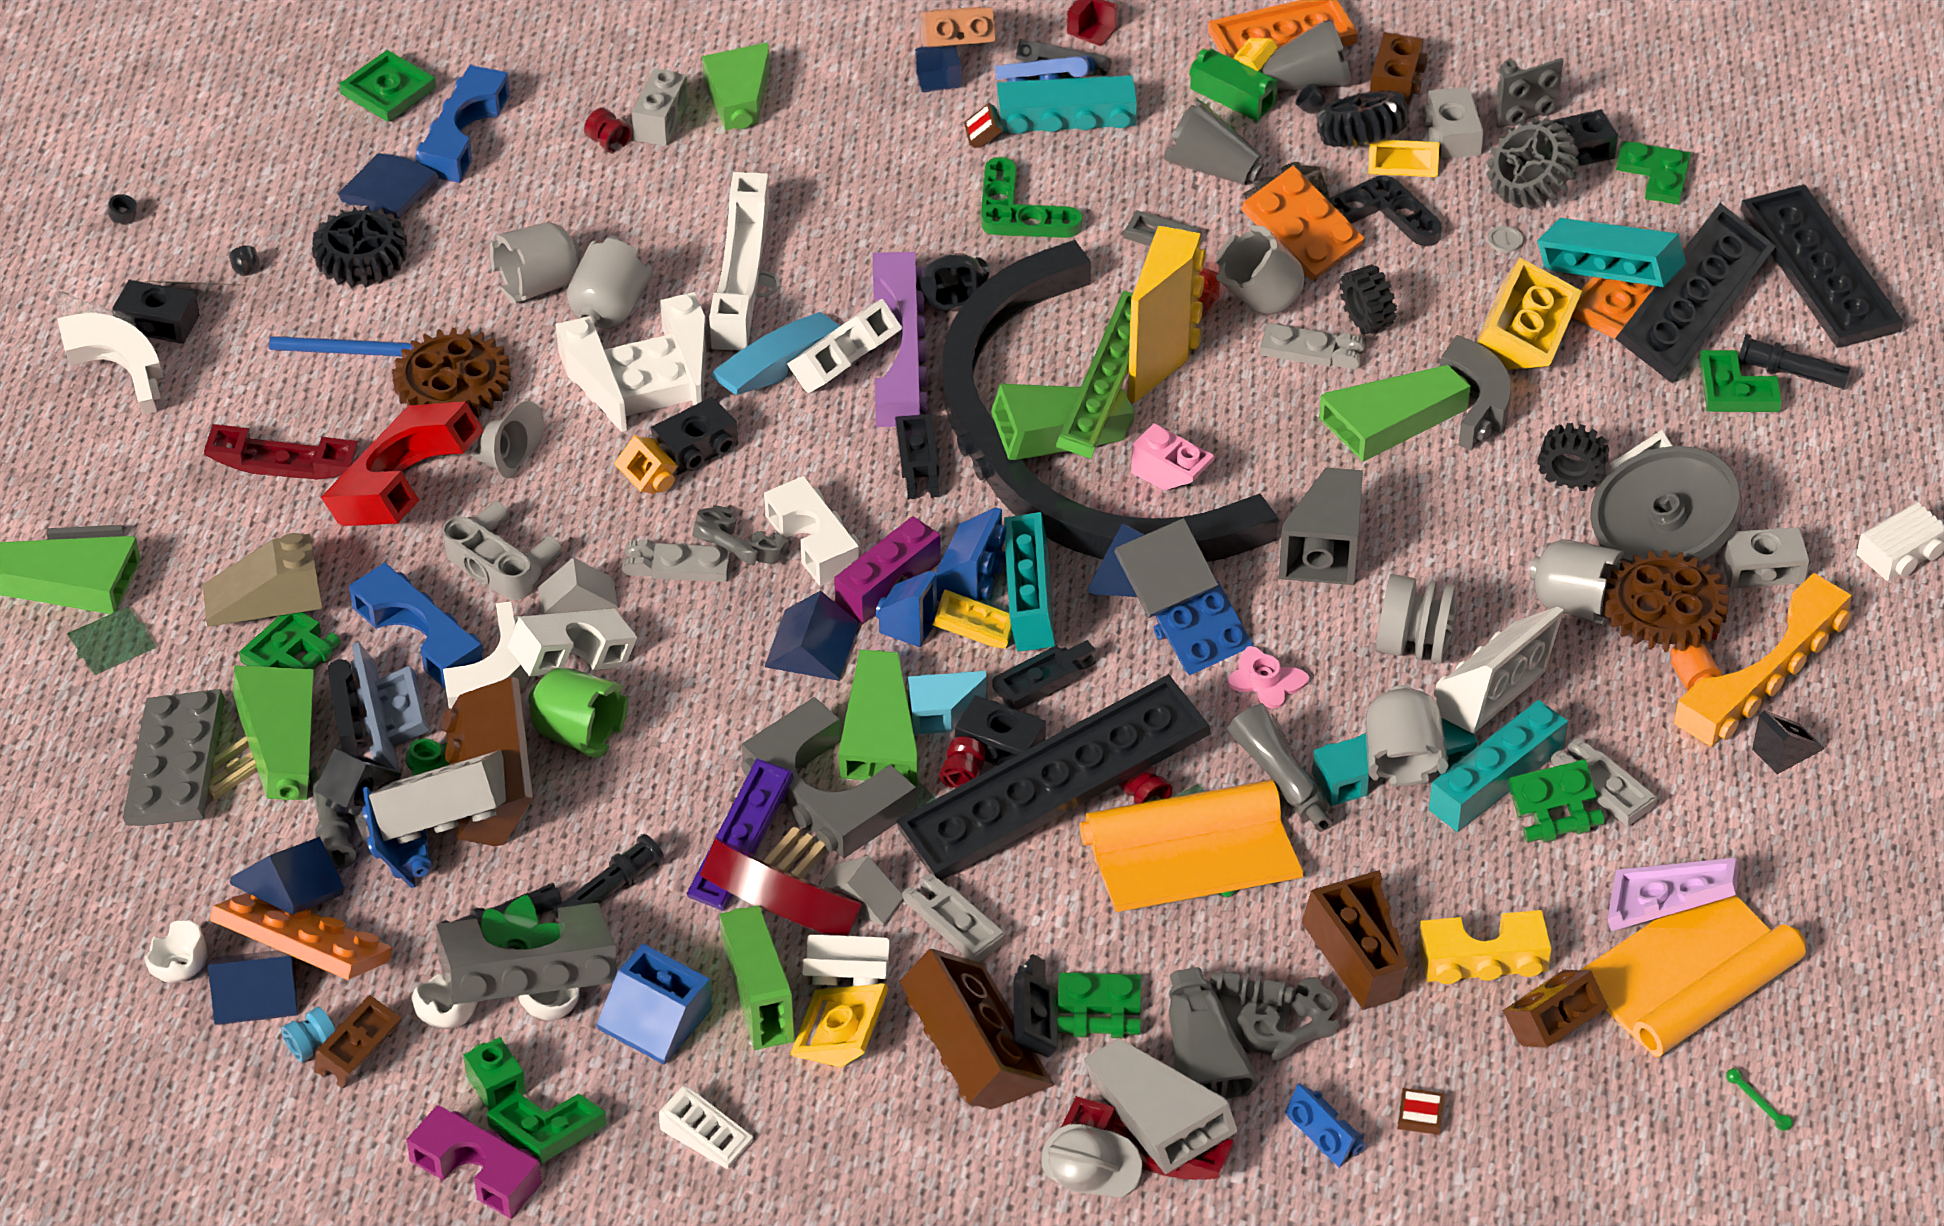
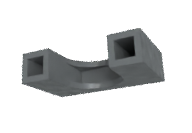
(841, 818)
(485, 972)

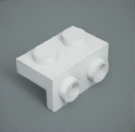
(846, 956)

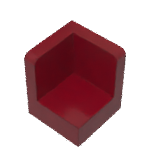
(1092, 20)

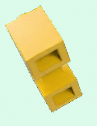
(1454, 955)

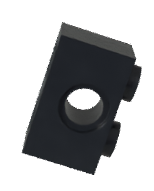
(159, 310)
(696, 434)
(1000, 729)

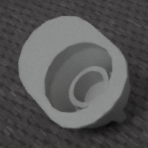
(510, 439)
(1091, 1161)

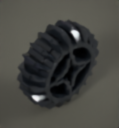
(1362, 118)
(359, 246)

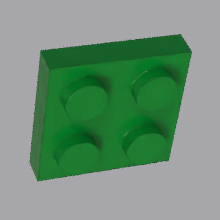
(387, 85)

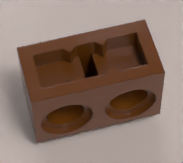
(1398, 65)
(1555, 1008)

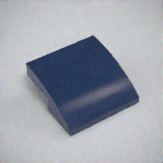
(388, 184)

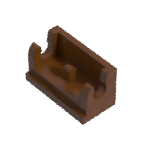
(356, 1040)

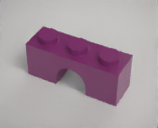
(905, 551)
(450, 1140)

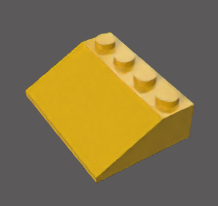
(1165, 309)

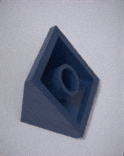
(813, 638)
(293, 877)
(252, 987)

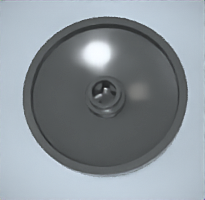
(1667, 502)

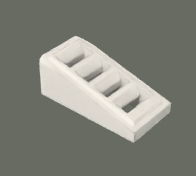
(697, 1108)

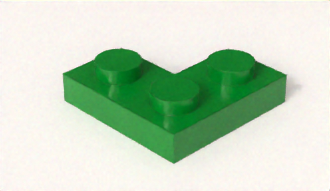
(1663, 165)
(1729, 391)
(546, 1132)

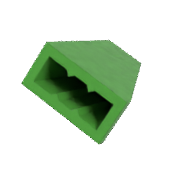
(1393, 409)
(1034, 415)
(70, 572)
(877, 721)
(277, 724)
(758, 977)

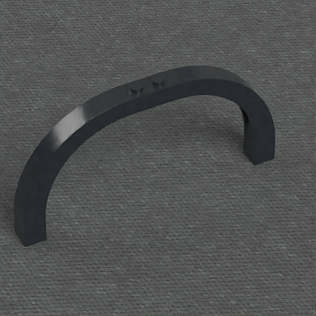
(1075, 526)

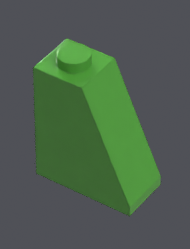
(738, 83)

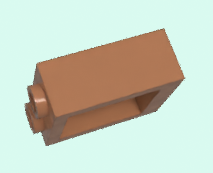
(942, 26)

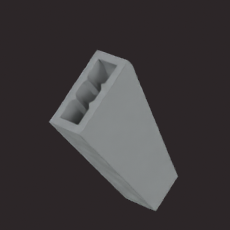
(1159, 1105)

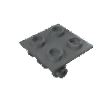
(1527, 91)
(1238, 992)

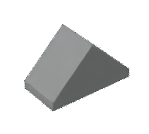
(577, 589)
(867, 884)

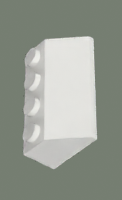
(1498, 671)

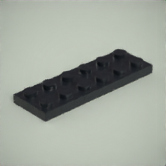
(1822, 266)
(1687, 309)

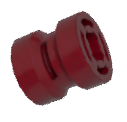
(605, 128)
(963, 761)
(1146, 785)

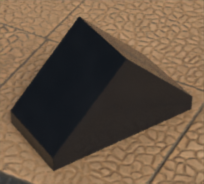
(1783, 742)

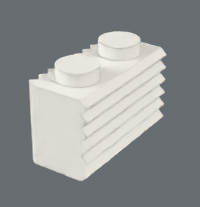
(1902, 542)

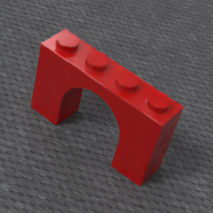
(374, 486)

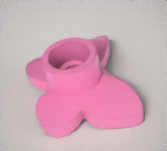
(1266, 678)

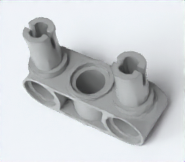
(490, 558)

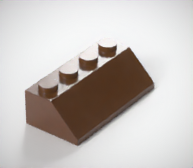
(481, 724)
(972, 1030)

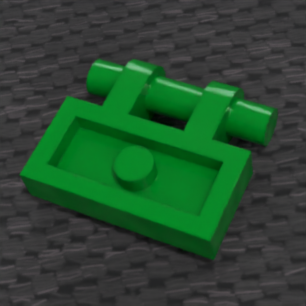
(285, 639)
(1554, 789)
(1099, 995)

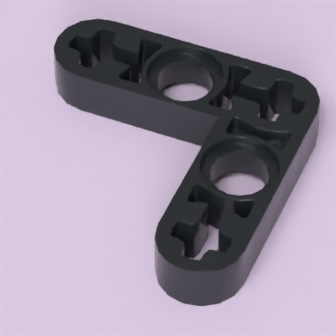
(1401, 198)

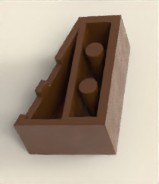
(1358, 937)

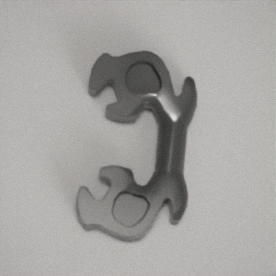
(717, 527)
(1261, 1029)

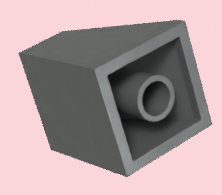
(1323, 530)

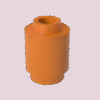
(1693, 664)

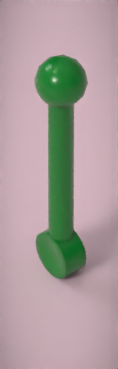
(1782, 1122)

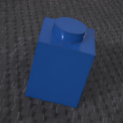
(909, 609)

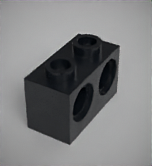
(1592, 136)
(347, 776)

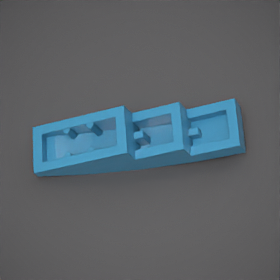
(767, 358)

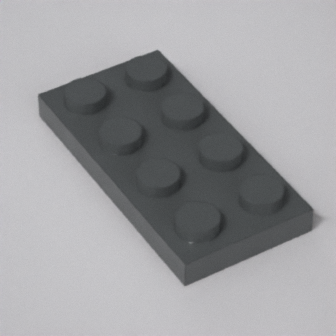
(174, 758)

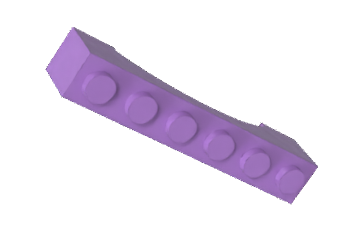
(898, 391)

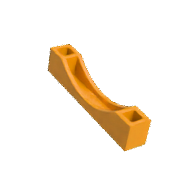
(1718, 703)

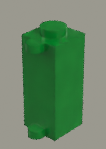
(1233, 84)

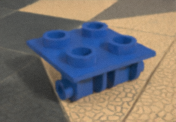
(1203, 631)
(404, 859)

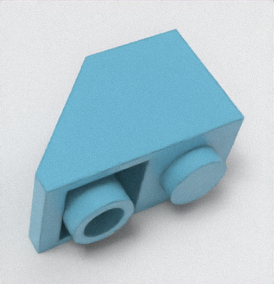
(941, 699)

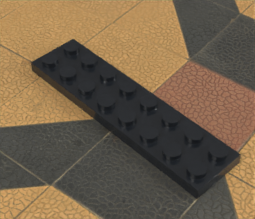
(1053, 777)

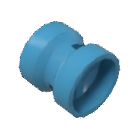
(307, 1035)

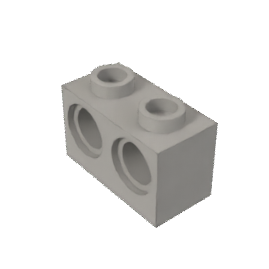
(660, 107)

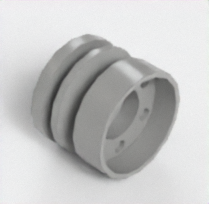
(1416, 618)

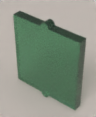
(111, 640)

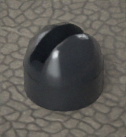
(1310, 99)
(114, 208)
(245, 253)

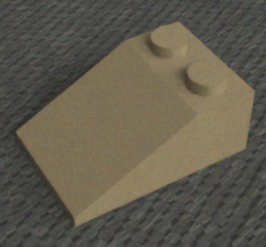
(265, 583)

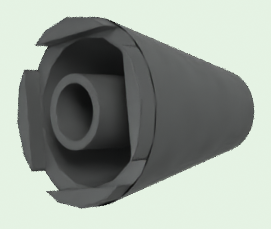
(1310, 59)
(1213, 147)

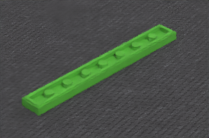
(1100, 385)

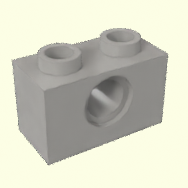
(1453, 122)
(1765, 558)

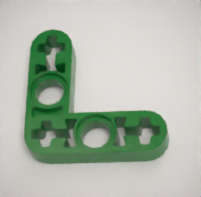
(1006, 209)

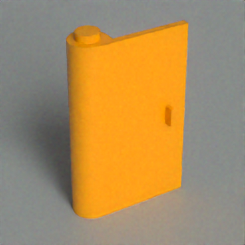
(1191, 845)
(1691, 969)

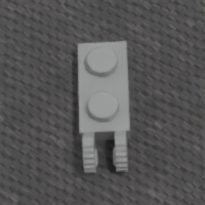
(1312, 346)
(676, 561)
(1613, 786)
(955, 918)

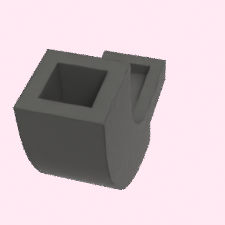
(1488, 386)

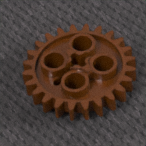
(452, 371)
(1666, 601)

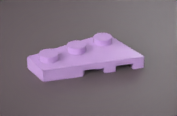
(1666, 889)

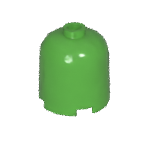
(577, 710)

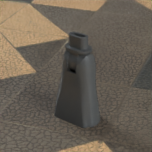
(1266, 743)
(1204, 1038)

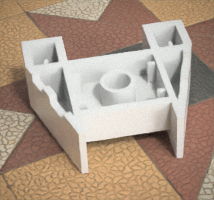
(639, 373)

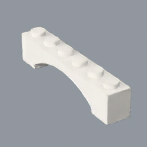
(736, 293)

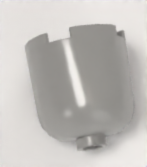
(534, 260)
(1260, 271)
(608, 283)
(1575, 578)
(1405, 737)

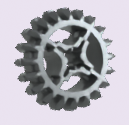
(1530, 154)

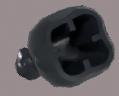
(952, 279)

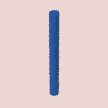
(337, 346)

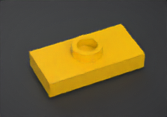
(973, 620)

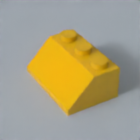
(1528, 317)

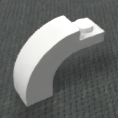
(110, 338)
(494, 668)

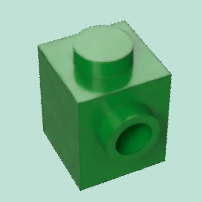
(494, 1072)

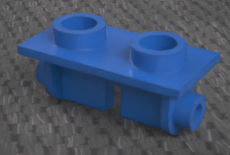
(1319, 1122)

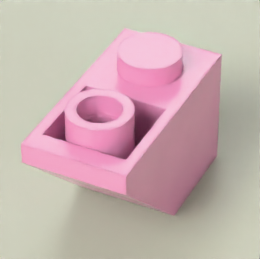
(1167, 458)

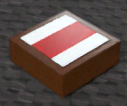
(983, 126)
(1420, 1111)

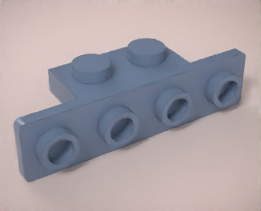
(391, 705)

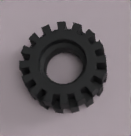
(1368, 299)
(1578, 443)

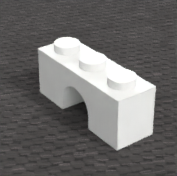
(844, 346)
(802, 509)
(548, 639)

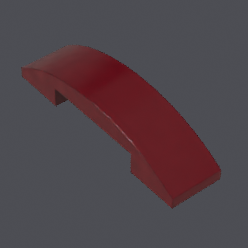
(264, 457)
(779, 891)
(1103, 1116)

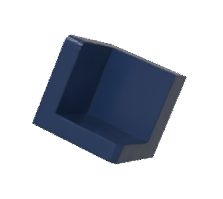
(937, 68)

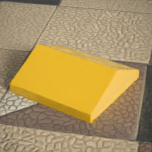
(843, 1025)

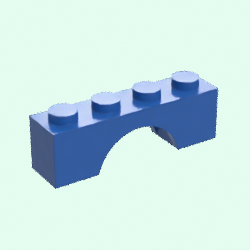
(476, 96)
(390, 599)

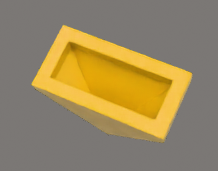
(1404, 158)

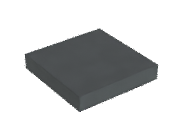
(1166, 568)

